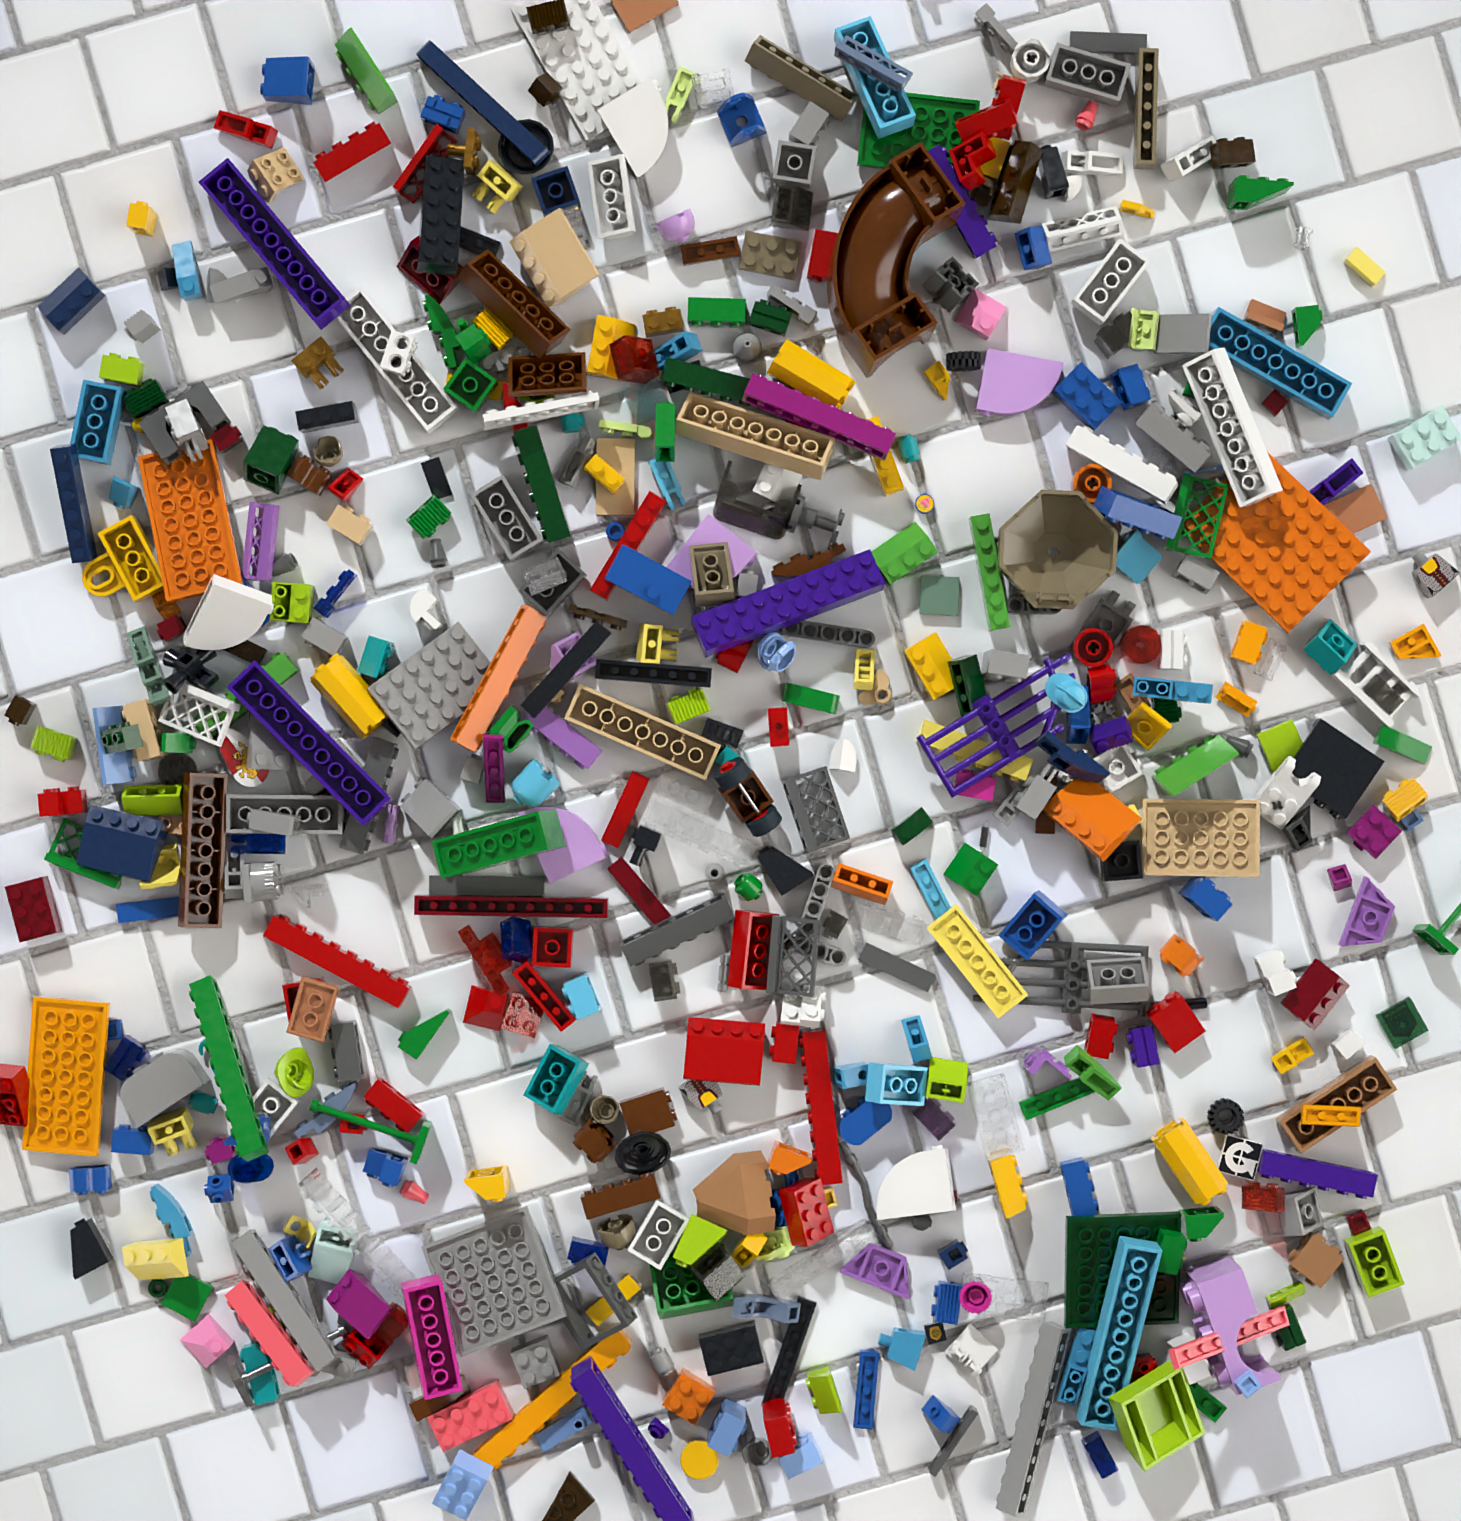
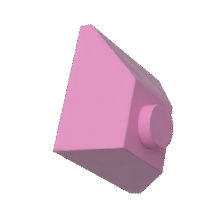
(980, 314)
(207, 1340)

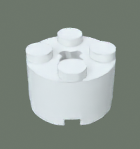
(1030, 50)

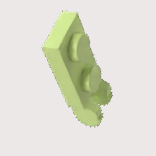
(679, 92)
(625, 428)

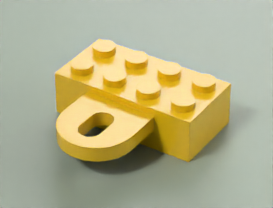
(128, 560)

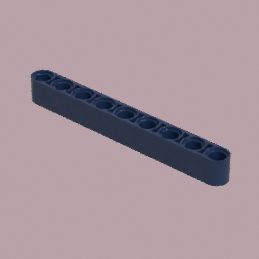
(483, 103)

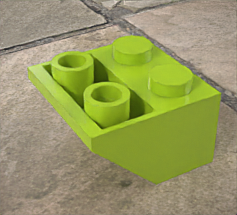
(292, 602)
(946, 1079)

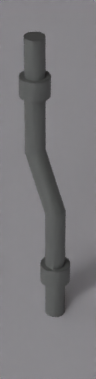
(880, 1228)

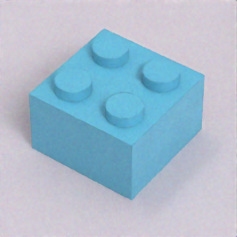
(581, 995)

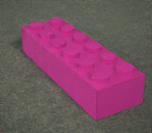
(431, 1336)

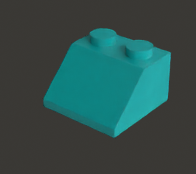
(1330, 647)

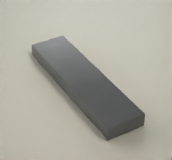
(1108, 42)
(896, 967)
(952, 1440)

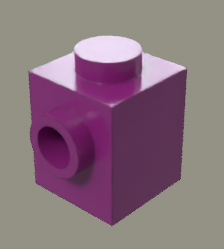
(217, 1151)

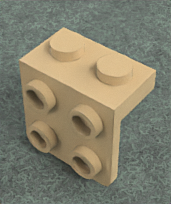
(274, 173)

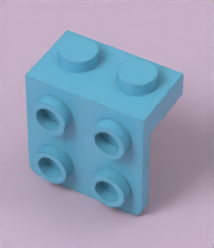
(1136, 557)

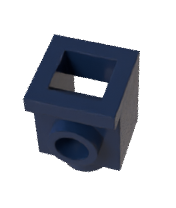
(953, 1260)

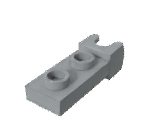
(985, 17)
(805, 314)

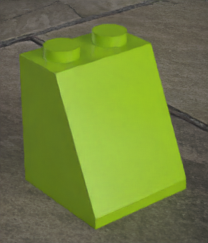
(697, 1240)

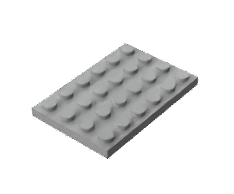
(432, 685)

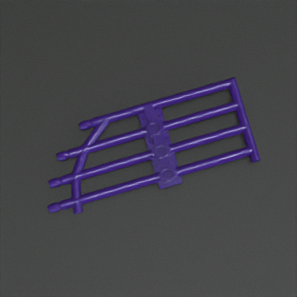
(997, 729)

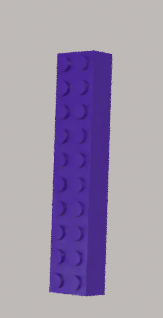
(274, 243)
(787, 603)
(309, 743)
(629, 1442)

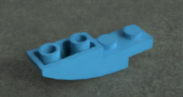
(1172, 690)
(171, 1211)
(1076, 1366)

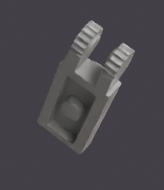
(578, 1102)

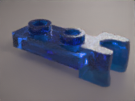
(326, 606)

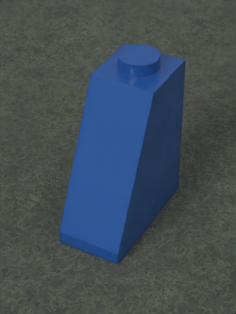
(1078, 724)

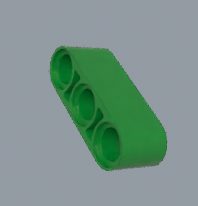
(810, 698)

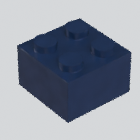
(555, 190)

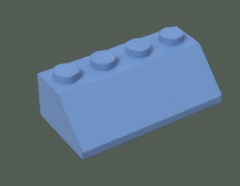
(117, 766)

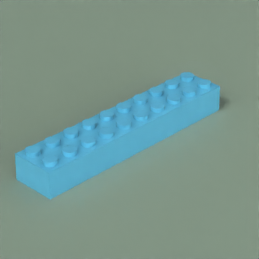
(1118, 1330)

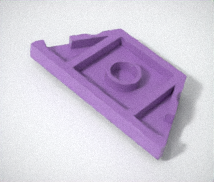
(1367, 917)
(880, 1269)

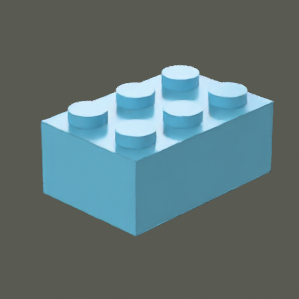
(896, 1084)

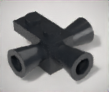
(190, 669)

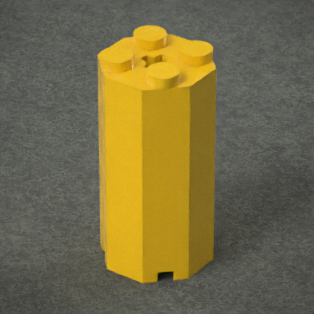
(810, 375)
(348, 695)
(1190, 1161)

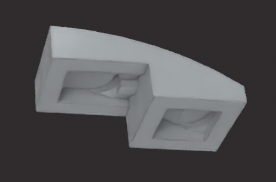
(1006, 812)

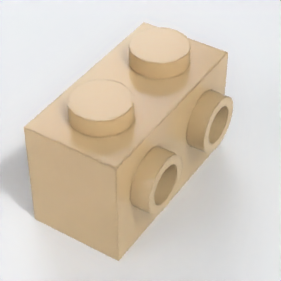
(349, 524)

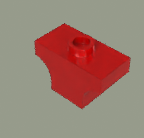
(778, 727)

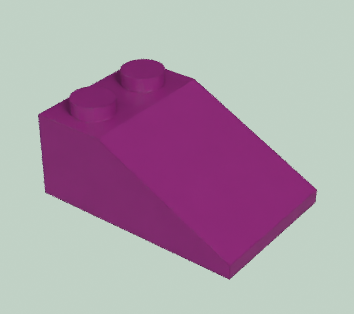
(359, 1303)

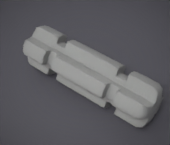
(723, 973)

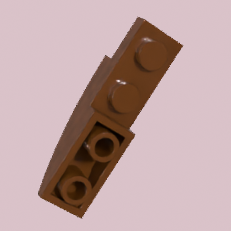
(800, 565)

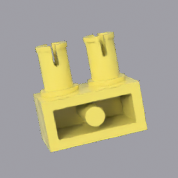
(500, 181)
(649, 644)
(172, 1125)

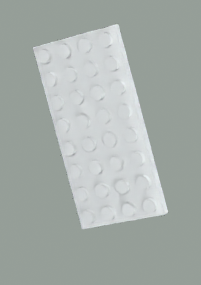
(582, 61)

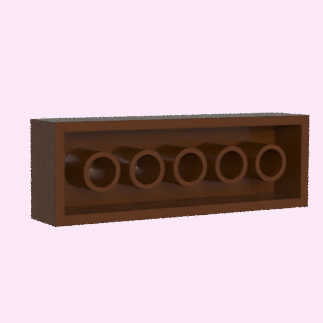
(513, 303)

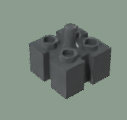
(950, 285)

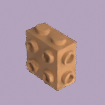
(1315, 1259)

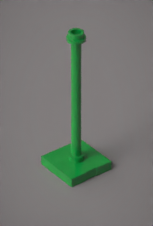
(1437, 938)
(416, 1140)

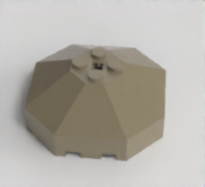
(1076, 530)

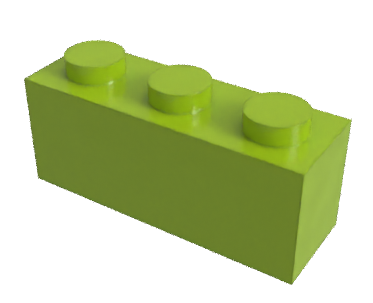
(153, 799)

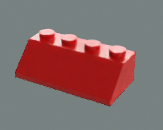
(748, 947)

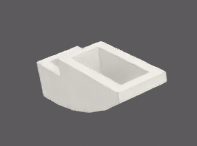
(1092, 163)

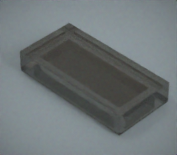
(1382, 694)

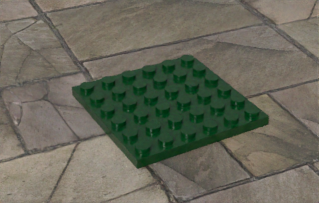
(1089, 1260)

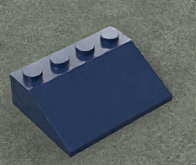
(121, 843)

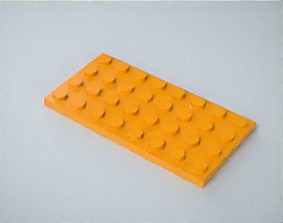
(66, 1075)

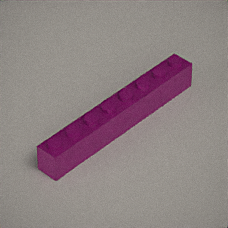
(821, 417)

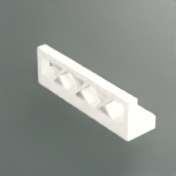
(1084, 231)

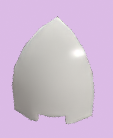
(1075, 184)
(843, 756)

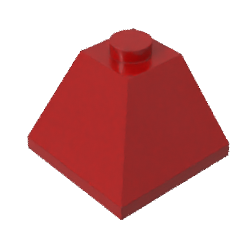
(485, 1008)

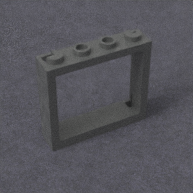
(610, 1291)

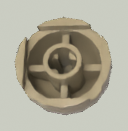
(617, 1233)

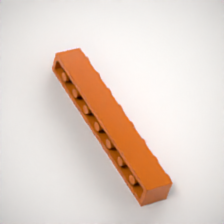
(498, 678)

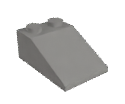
(264, 748)

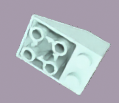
(330, 1255)

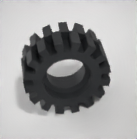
(963, 361)
(1214, 1112)

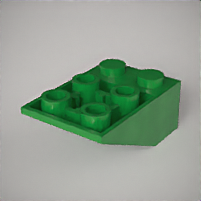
(1248, 192)

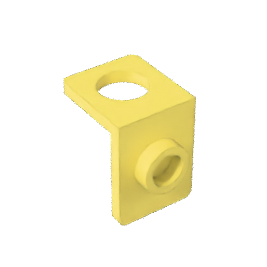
(305, 1233)

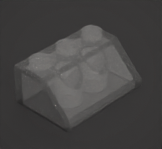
(684, 792)

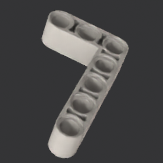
(820, 901)

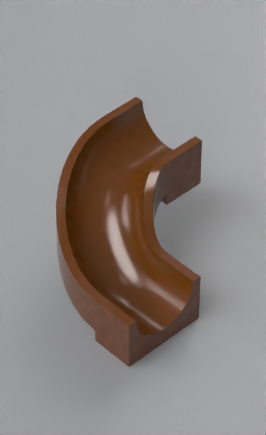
(874, 254)

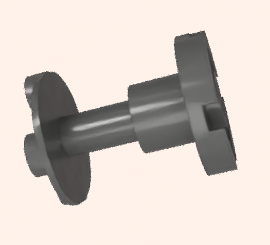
(807, 518)

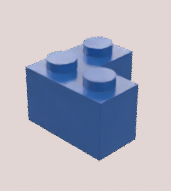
(386, 1166)

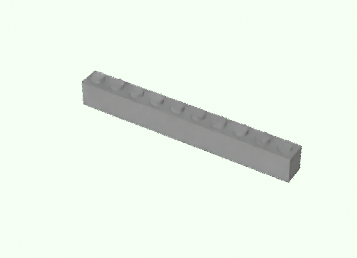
(1033, 1419)

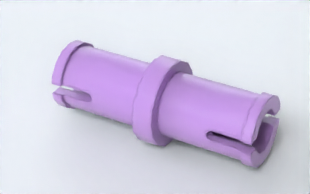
(391, 824)

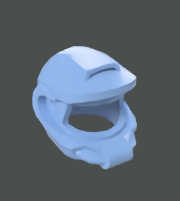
(775, 652)

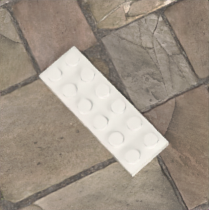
(533, 412)

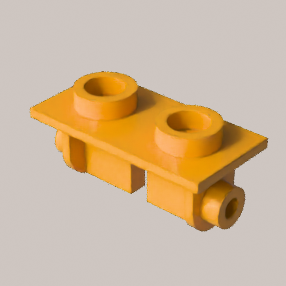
(1236, 699)

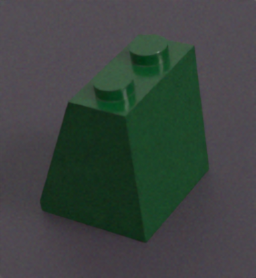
(270, 459)

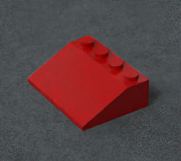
(724, 1051)

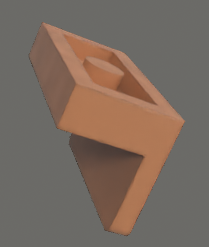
(1265, 316)

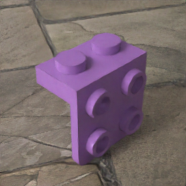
(1036, 1060)

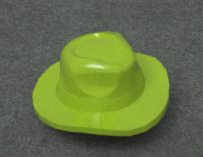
(295, 1072)

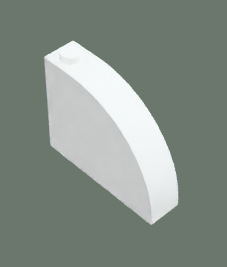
(638, 125)
(227, 615)
(917, 1186)

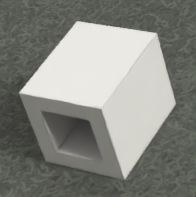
(1347, 1043)

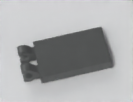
(1109, 619)

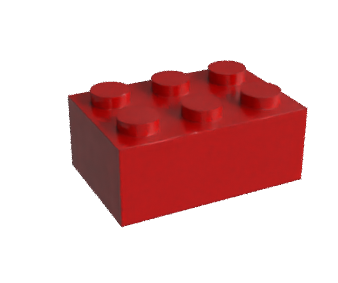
(806, 1211)
(779, 1427)

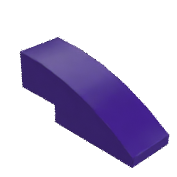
(1336, 481)

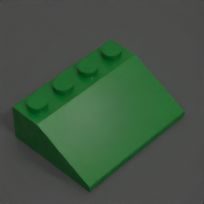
(680, 1293)

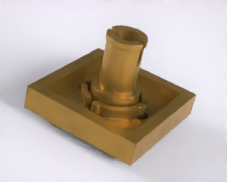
(468, 151)

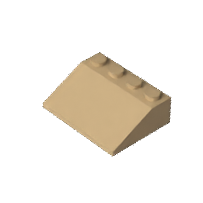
(554, 258)

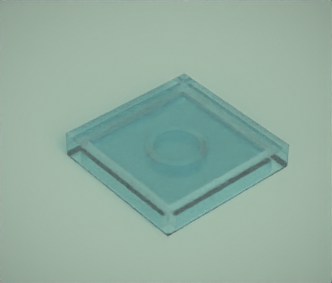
(643, 399)

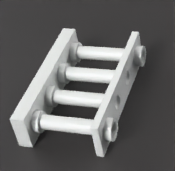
(1356, 691)

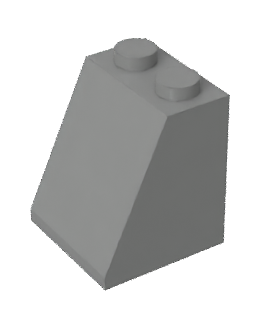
(429, 807)

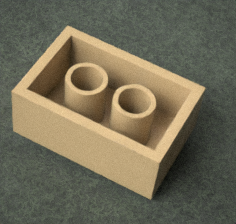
(150, 729)

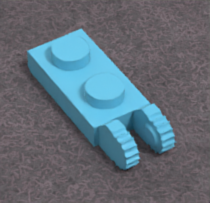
(667, 481)

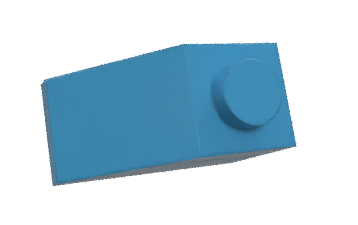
(122, 493)
(916, 1039)

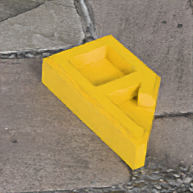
(1135, 209)
(938, 378)

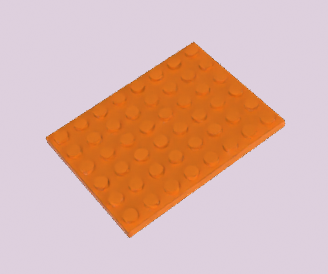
(1280, 549)

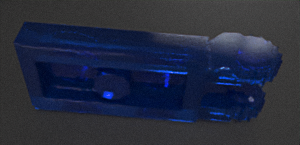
(259, 843)

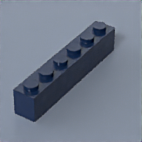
(73, 503)

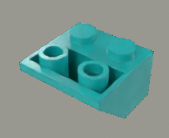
(375, 657)

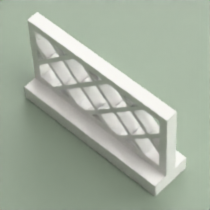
(207, 698)

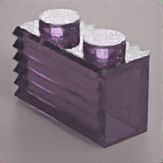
(934, 1118)

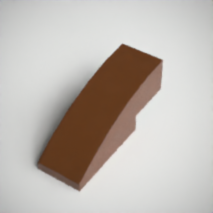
(423, 1408)

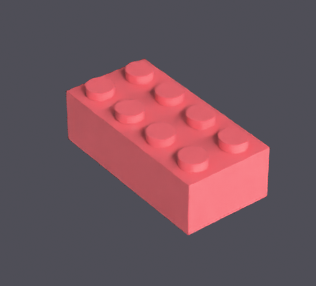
(471, 1415)

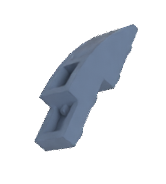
(322, 1120)

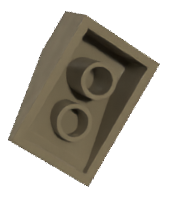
(711, 574)

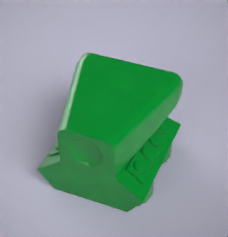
(512, 729)

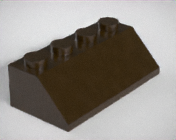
(1015, 182)

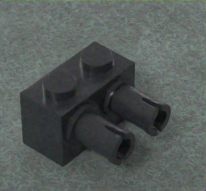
(644, 840)

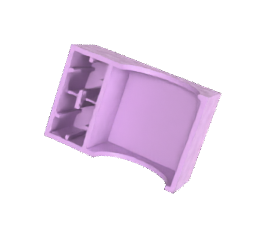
(1224, 1303)

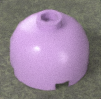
(677, 226)

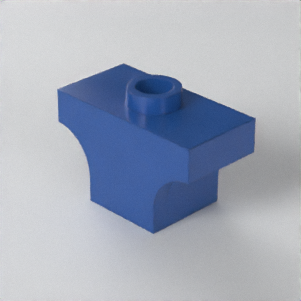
(940, 1414)

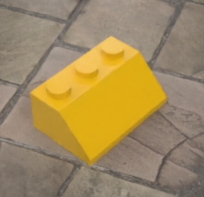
(606, 331)
(930, 663)
(489, 1182)
(1008, 1185)

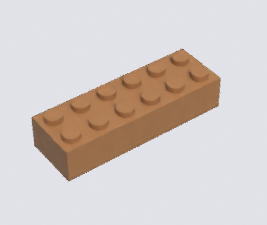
(1358, 1086)

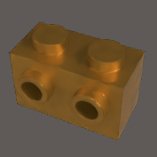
(662, 322)

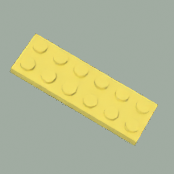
(977, 961)

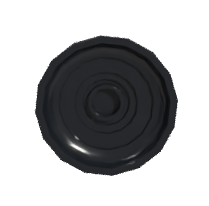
(518, 162)
(642, 1153)

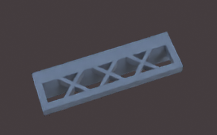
(871, 66)

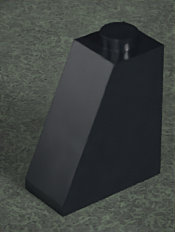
(1052, 173)
(782, 869)
(87, 1248)

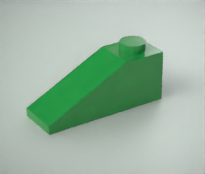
(418, 1037)

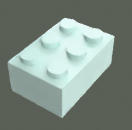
(1424, 438)

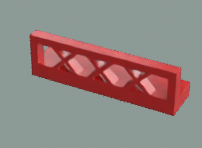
(418, 160)

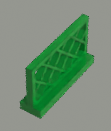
(1182, 507)
(70, 863)

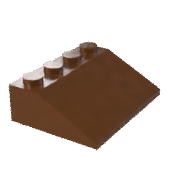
(547, 375)

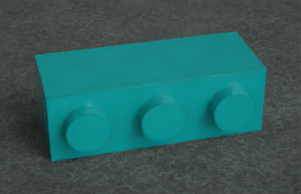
(263, 1387)

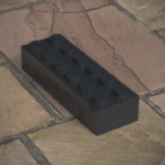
(440, 216)

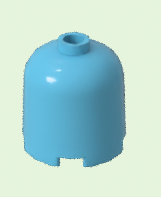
(534, 784)

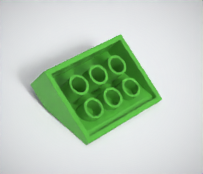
(1193, 765)

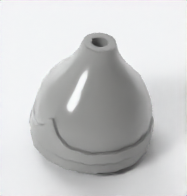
(747, 347)

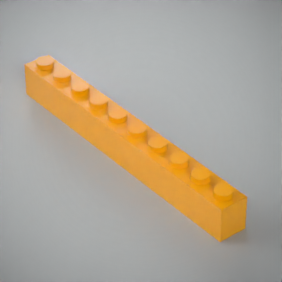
(547, 1403)

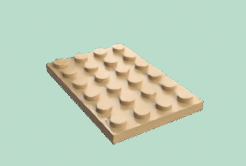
(1201, 838)

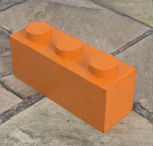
(862, 884)

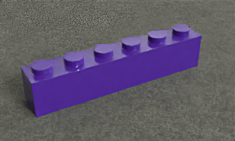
(970, 223)
(1318, 1173)

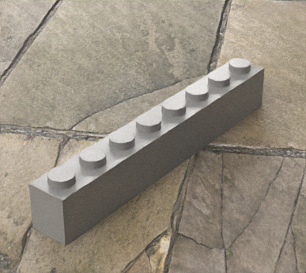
(285, 1300)

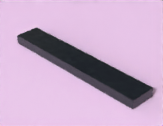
(565, 669)
(789, 1352)

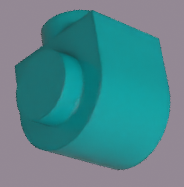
(572, 423)

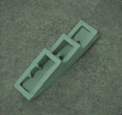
(148, 665)

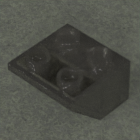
(791, 207)
(1114, 337)
(717, 1272)

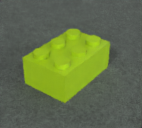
(1373, 1262)

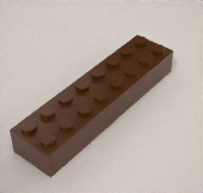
(202, 850)

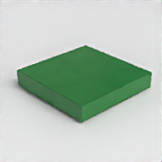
(187, 1296)

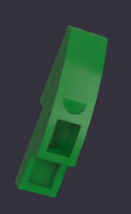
(441, 324)

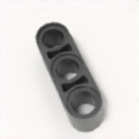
(1024, 608)

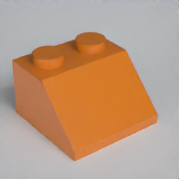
(787, 1158)

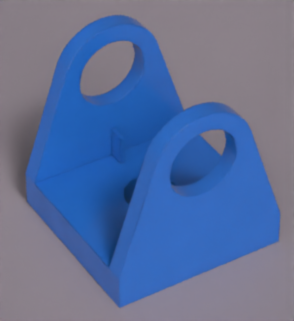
(740, 106)

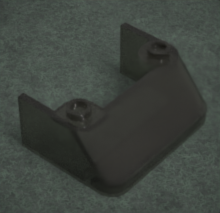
(751, 517)

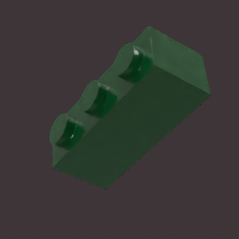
(966, 681)

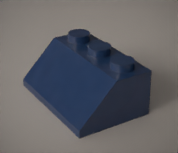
(71, 301)

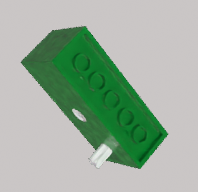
(497, 843)

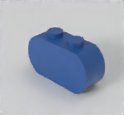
(863, 1121)

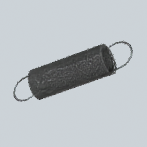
(984, 836)

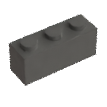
(346, 1051)

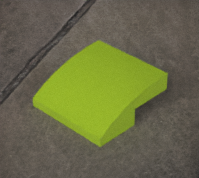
(1279, 743)

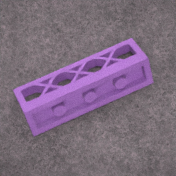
(263, 542)

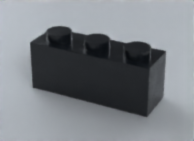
(326, 417)

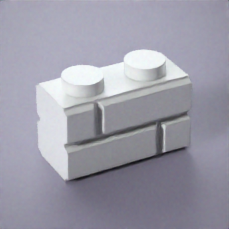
(1172, 649)

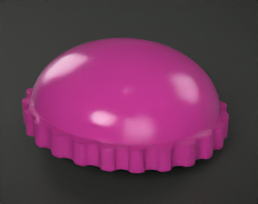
(975, 1297)

